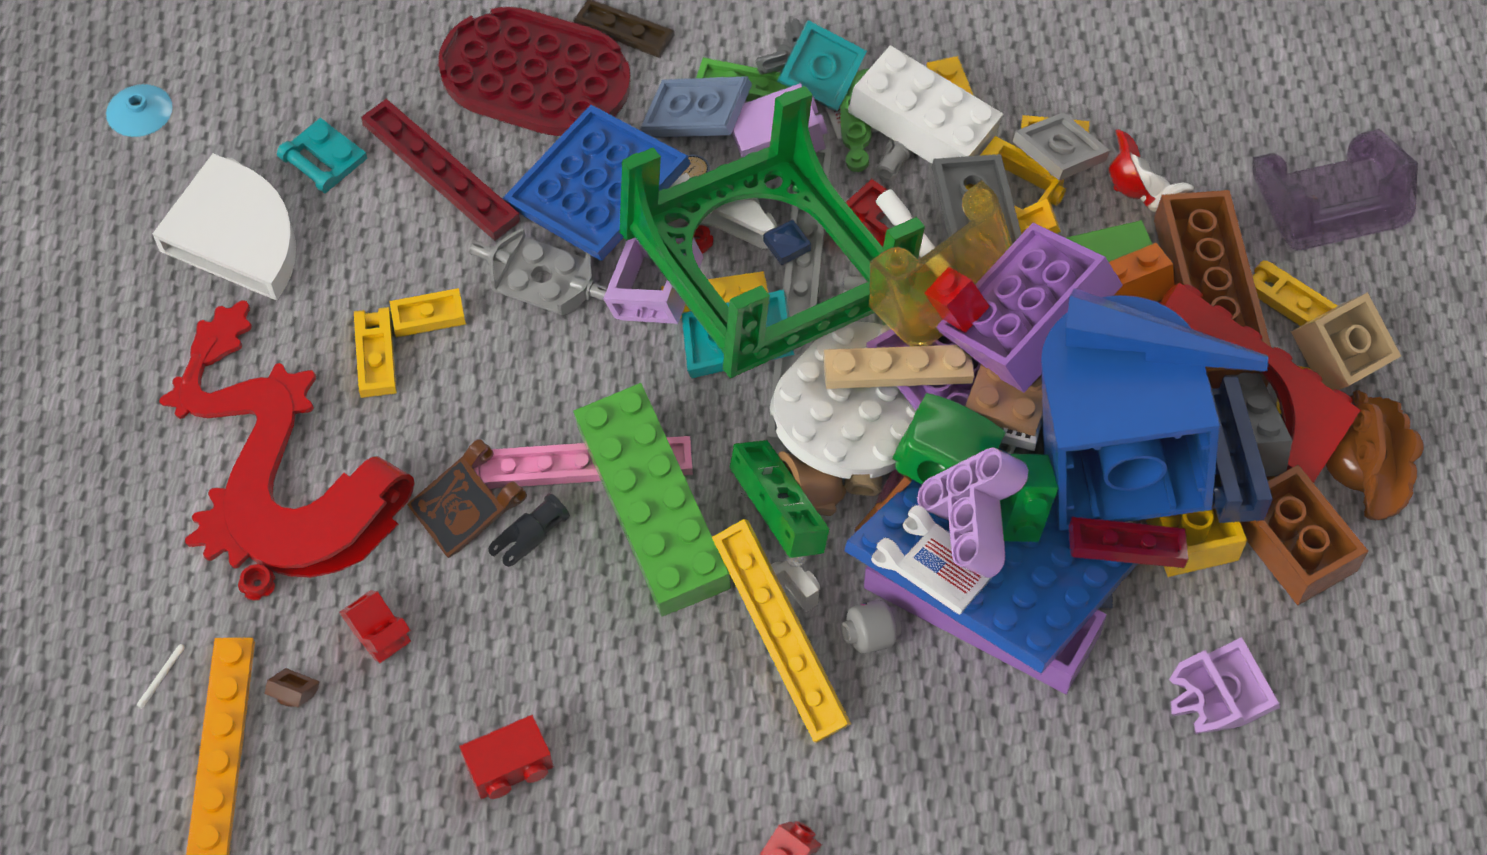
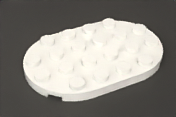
(839, 427)

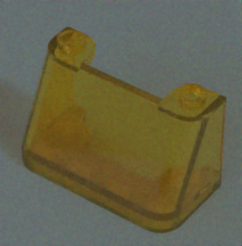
(901, 279)

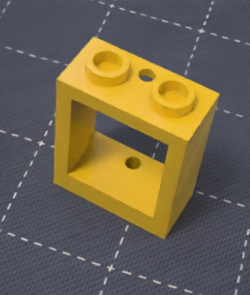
(1025, 167)

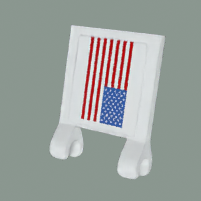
(931, 563)

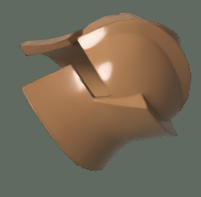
(820, 488)

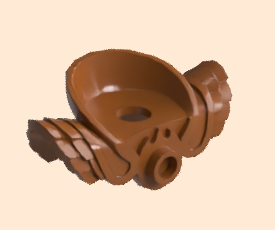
(1378, 456)

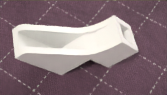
(739, 218)

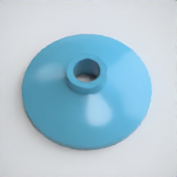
(140, 119)

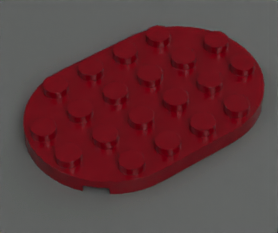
(532, 69)

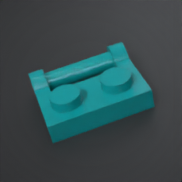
(327, 146)

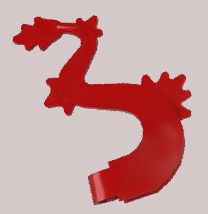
(245, 518)

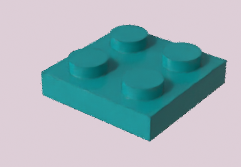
(822, 64)

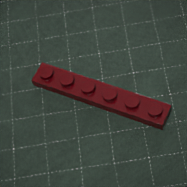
(441, 169)

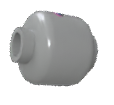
(871, 626)

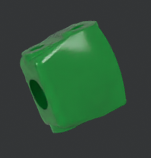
(942, 437)

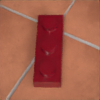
(1128, 542)

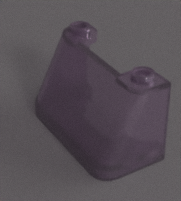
(1341, 199)

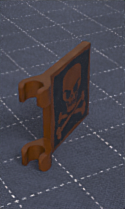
(461, 504)

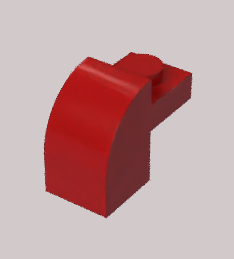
(376, 626)

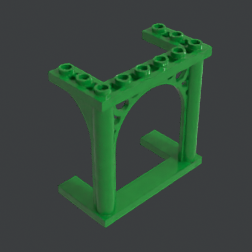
(741, 327)

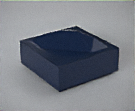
(787, 242)

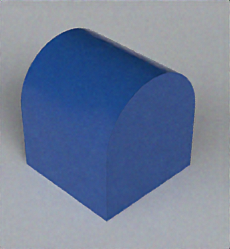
(1126, 431)

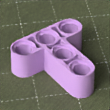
(970, 501)

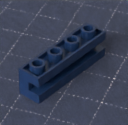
(1240, 479)

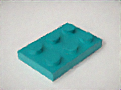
(701, 351)

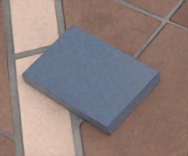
(696, 107)

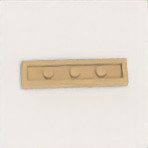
(897, 366)

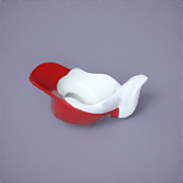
(1134, 177)

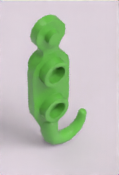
(854, 132)

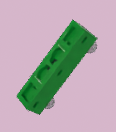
(779, 500)

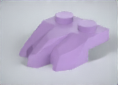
(1222, 688)

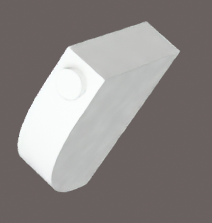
(232, 227)

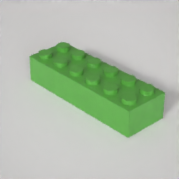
(652, 500)

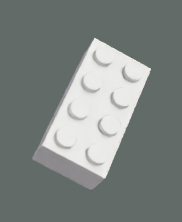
(922, 109)

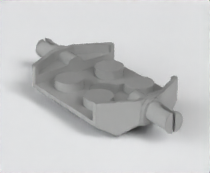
(519, 258)

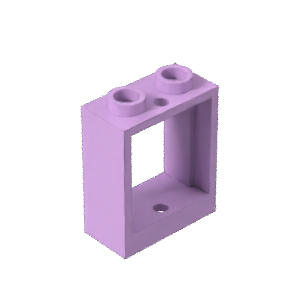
(643, 304)

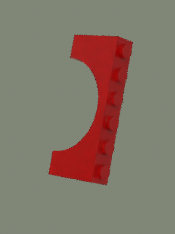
(1310, 410)

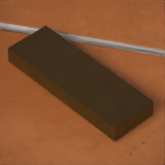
(625, 28)

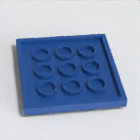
(578, 180)

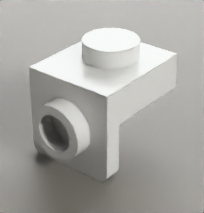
(799, 583)

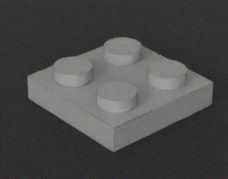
(1061, 146)

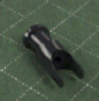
(529, 530)

